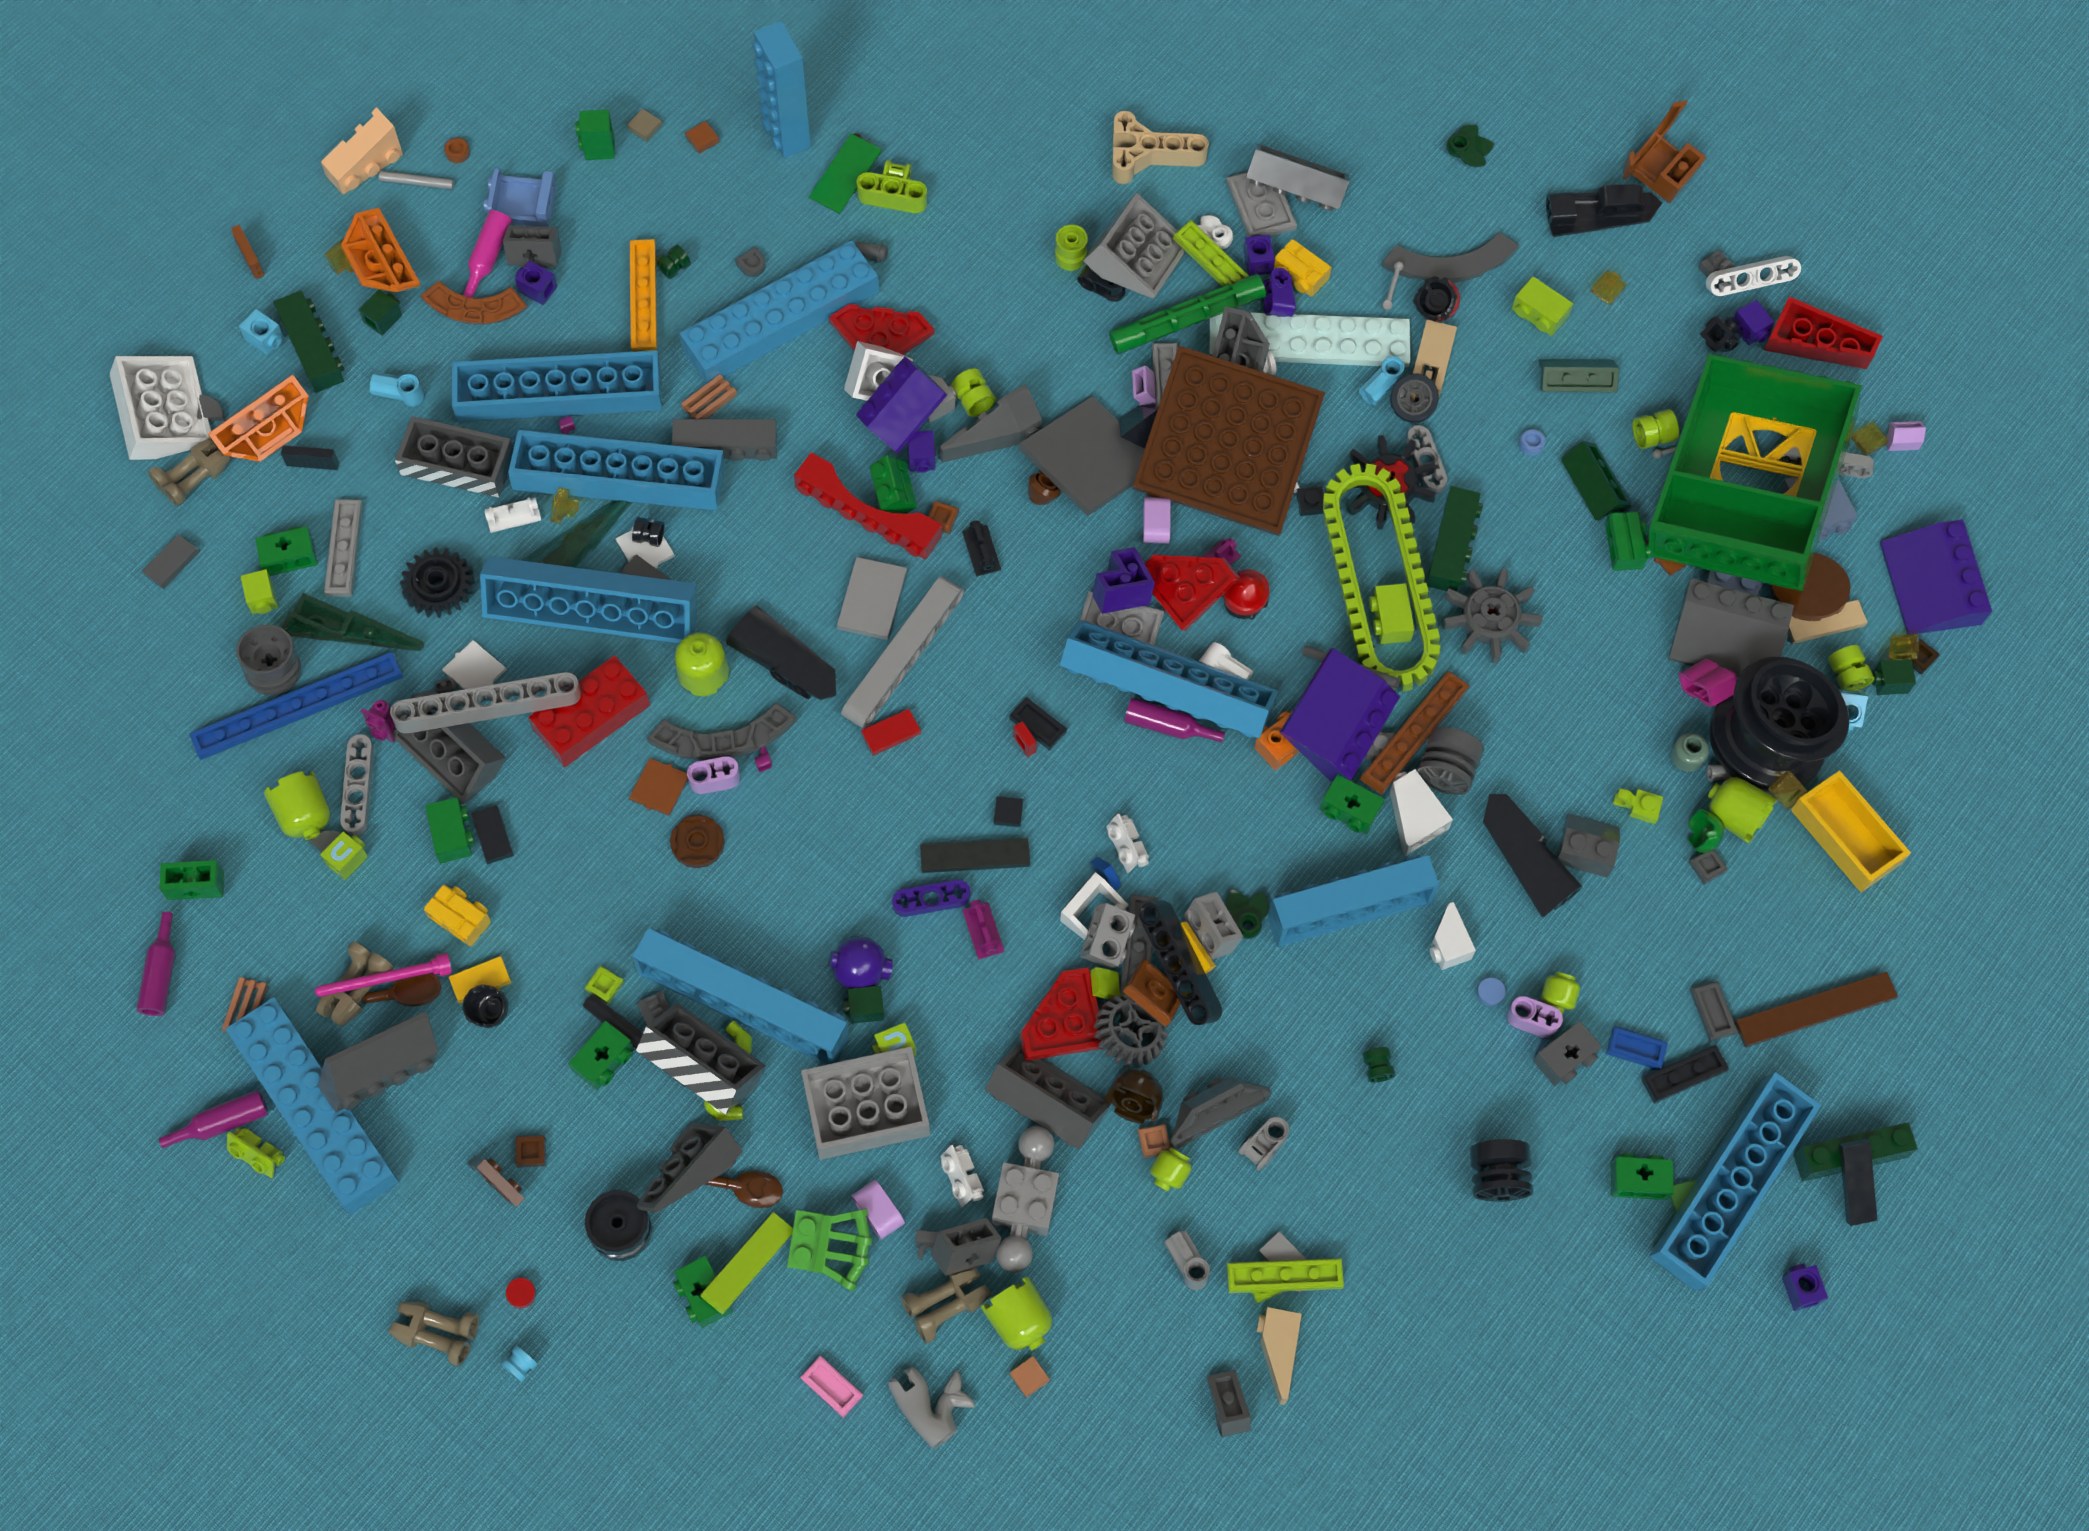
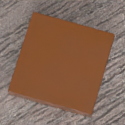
(1153, 992)

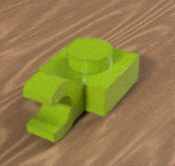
(1643, 804)

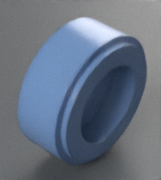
(1532, 442)
(1491, 992)

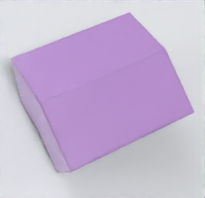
(1145, 376)
(1905, 435)

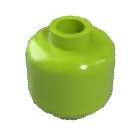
(1561, 991)
(1170, 1169)

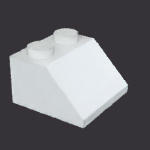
(869, 369)

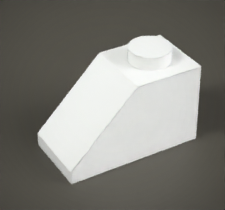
(1451, 940)

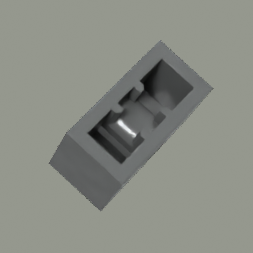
(532, 244)
(1575, 1041)
(966, 1246)

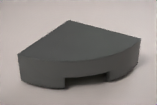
(210, 409)
(324, 840)

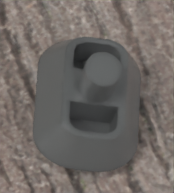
(445, 685)

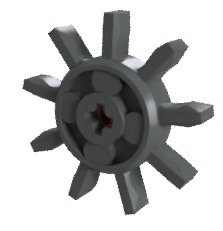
(1491, 615)

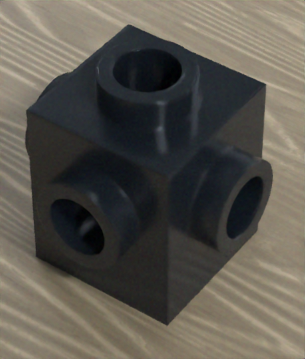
(1715, 332)

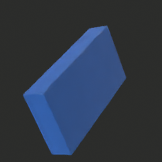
(1637, 1048)

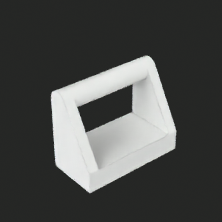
(1083, 899)

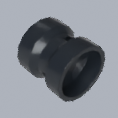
(648, 531)

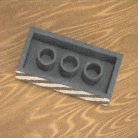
(454, 456)
(700, 1058)

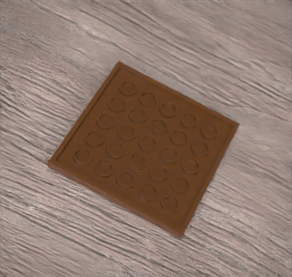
(1228, 440)

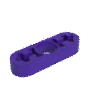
(952, 901)

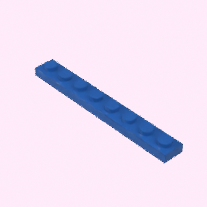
(295, 705)

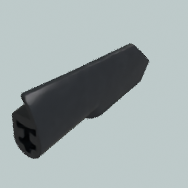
(1605, 209)
(783, 655)
(1525, 849)

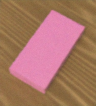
(831, 1386)

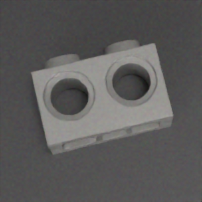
(1213, 925)
(1102, 932)

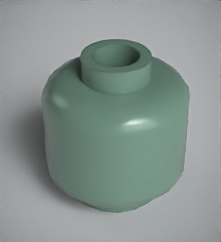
(1689, 752)

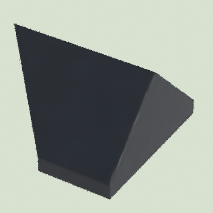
(1137, 425)

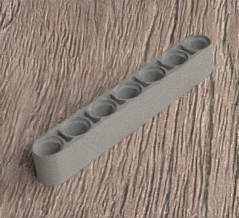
(902, 652)
(473, 697)

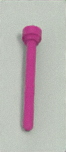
(437, 965)

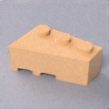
(364, 154)

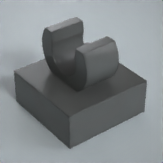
(1715, 262)
(653, 1007)
(925, 1241)

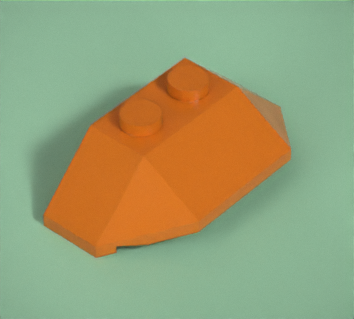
(377, 254)
(263, 423)

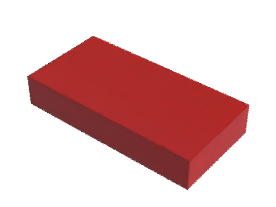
(891, 732)

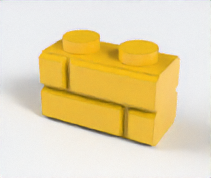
(1305, 268)
(457, 914)

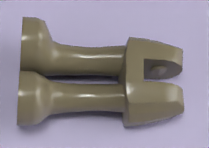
(210, 463)
(345, 1006)
(422, 1316)
(928, 1323)

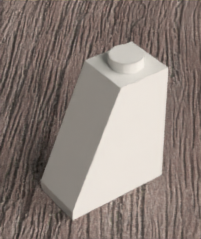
(1417, 812)

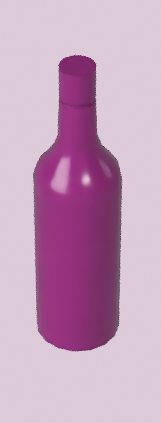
(1168, 721)
(157, 971)
(220, 1119)

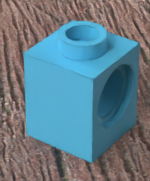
(256, 325)
(1859, 701)

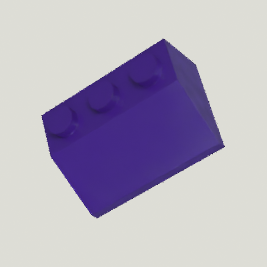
(901, 404)

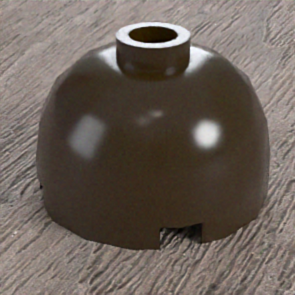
(1136, 1096)

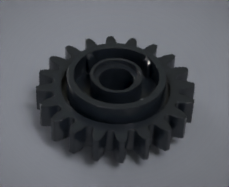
(454, 586)

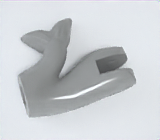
(916, 1406)

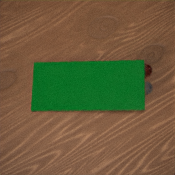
(841, 176)

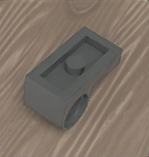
(1229, 1404)

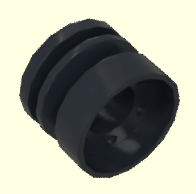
(1501, 1170)

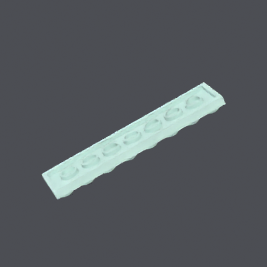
(1330, 338)

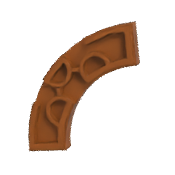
(471, 310)

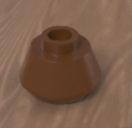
(1042, 489)

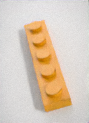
(643, 295)

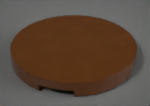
(1823, 593)

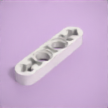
(1753, 275)

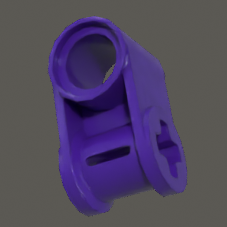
(1279, 294)

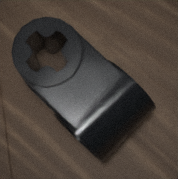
(1093, 282)

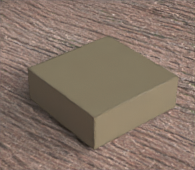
(644, 125)

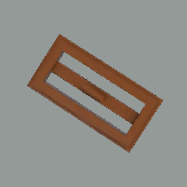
(247, 252)

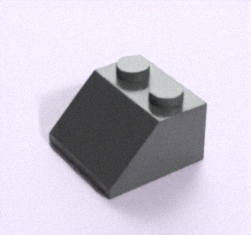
(1588, 845)

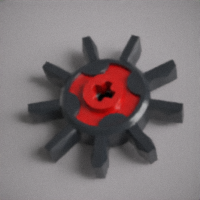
(1402, 470)

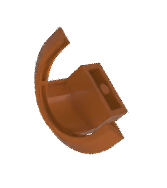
(1663, 165)

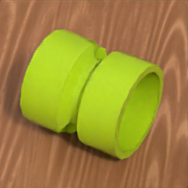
(1071, 247)
(973, 392)
(1655, 429)
(1850, 667)

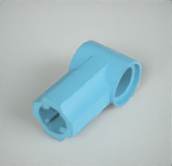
(1382, 381)
(397, 388)

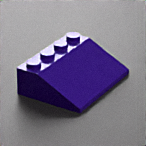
(1936, 578)
(1339, 715)

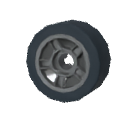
(1422, 387)

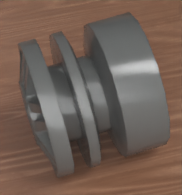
(268, 659)
(1450, 760)

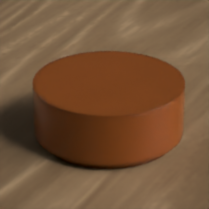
(457, 150)

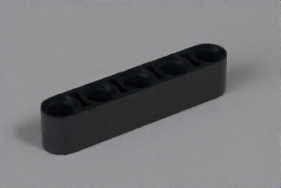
(1191, 967)

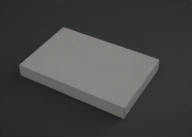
(1260, 207)
(872, 598)
(1138, 622)

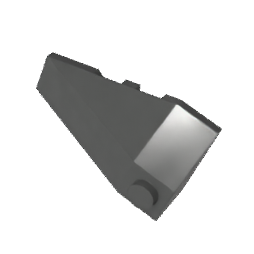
(1002, 428)

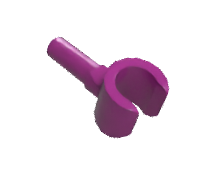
(566, 425)
(763, 761)

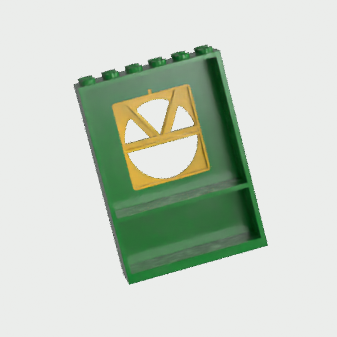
(1744, 527)

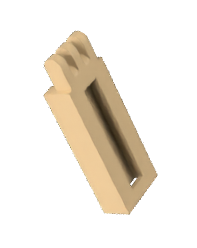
(1434, 352)

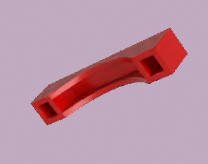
(911, 531)

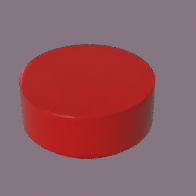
(520, 1293)

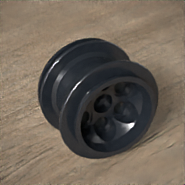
(1778, 722)

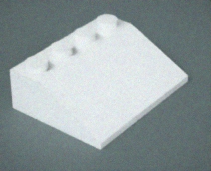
(158, 405)

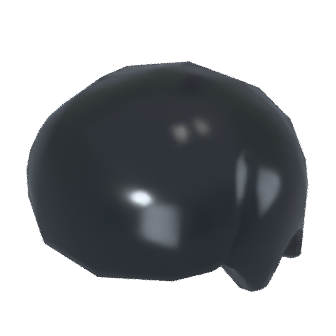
(485, 1006)

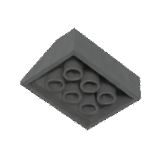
(1728, 627)

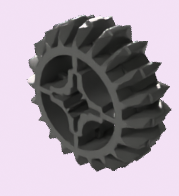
(1120, 1040)

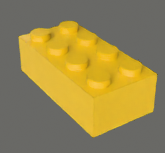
(1850, 831)

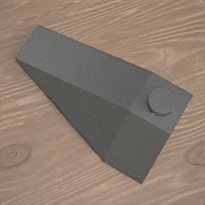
(697, 1158)

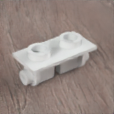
(512, 515)
(1122, 832)
(956, 1164)

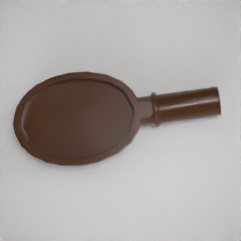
(408, 991)
(752, 1188)

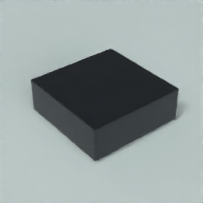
(1008, 811)

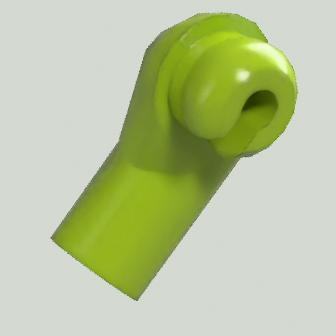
(741, 1037)
(734, 1114)

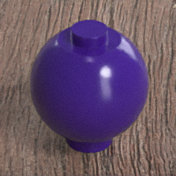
(860, 963)

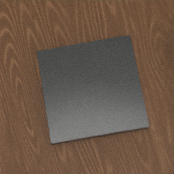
(1085, 455)

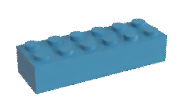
(781, 89)
(1352, 900)

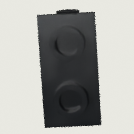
(981, 549)

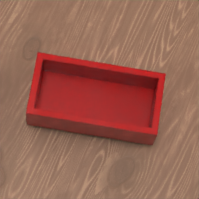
(606, 703)

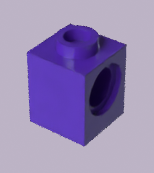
(1258, 263)
(540, 290)
(1754, 323)
(922, 452)
(1799, 1298)

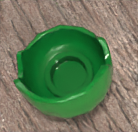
(1706, 830)

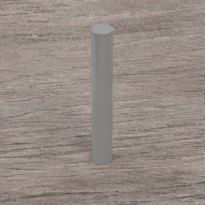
(416, 180)

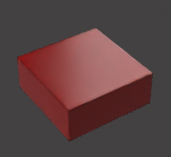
(1024, 739)

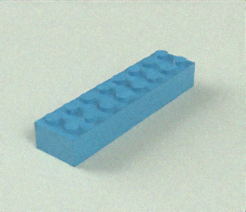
(779, 312)
(556, 386)
(617, 470)
(588, 600)
(1169, 679)
(741, 996)
(292, 1079)
(1735, 1181)

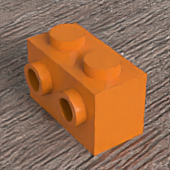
(1274, 745)

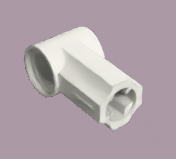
(1220, 658)

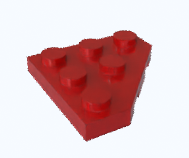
(881, 327)
(1189, 584)
(1063, 1019)

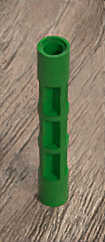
(1187, 314)

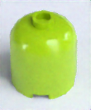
(701, 664)
(299, 805)
(1741, 806)
(1019, 1316)

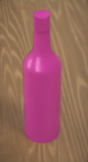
(486, 249)

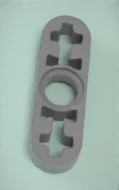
(1428, 448)

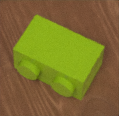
(1542, 306)
(1392, 614)

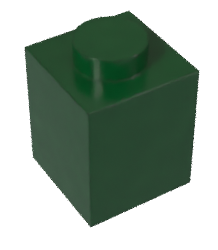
(381, 311)
(1894, 677)
(864, 1004)

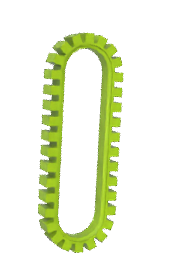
(1411, 565)

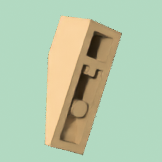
(1279, 1341)

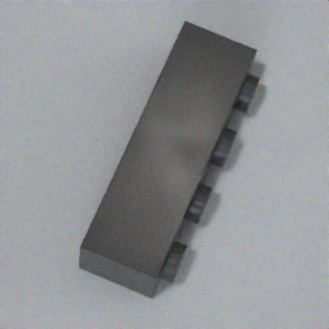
(736, 437)

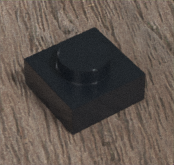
(1310, 500)

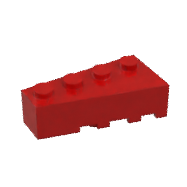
(1821, 336)

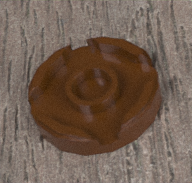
(697, 841)

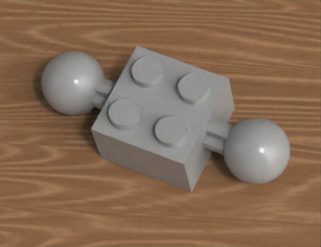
(1025, 1199)

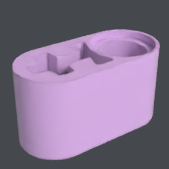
(1156, 520)
(716, 766)
(1543, 1012)
(882, 1213)

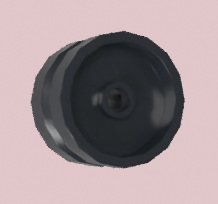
(620, 1242)

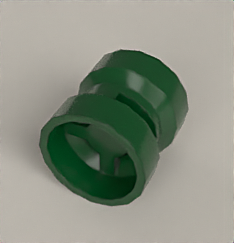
(673, 262)
(1378, 1064)

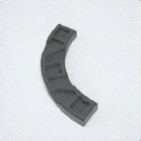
(1453, 268)
(725, 743)

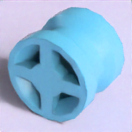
(518, 1363)

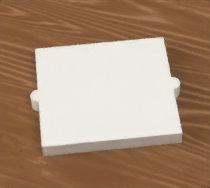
(650, 554)
(474, 667)

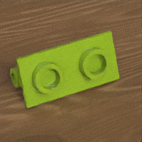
(243, 1146)

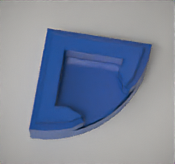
(1106, 871)

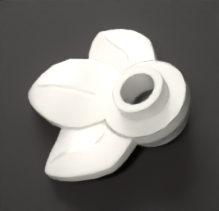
(1212, 228)

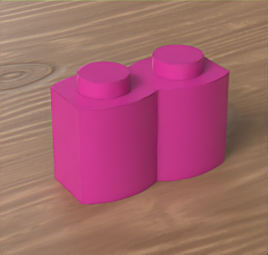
(1708, 682)

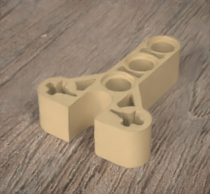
(1139, 138)

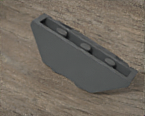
(1241, 340)
(1215, 1107)

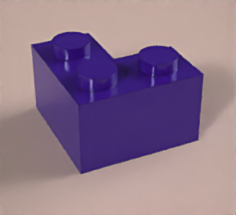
(1124, 584)

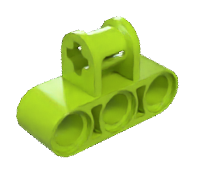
(894, 179)

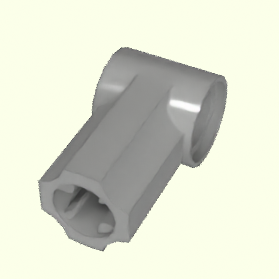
(1187, 1258)

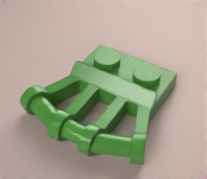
(812, 1240)

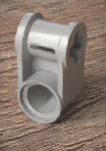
(1261, 1146)

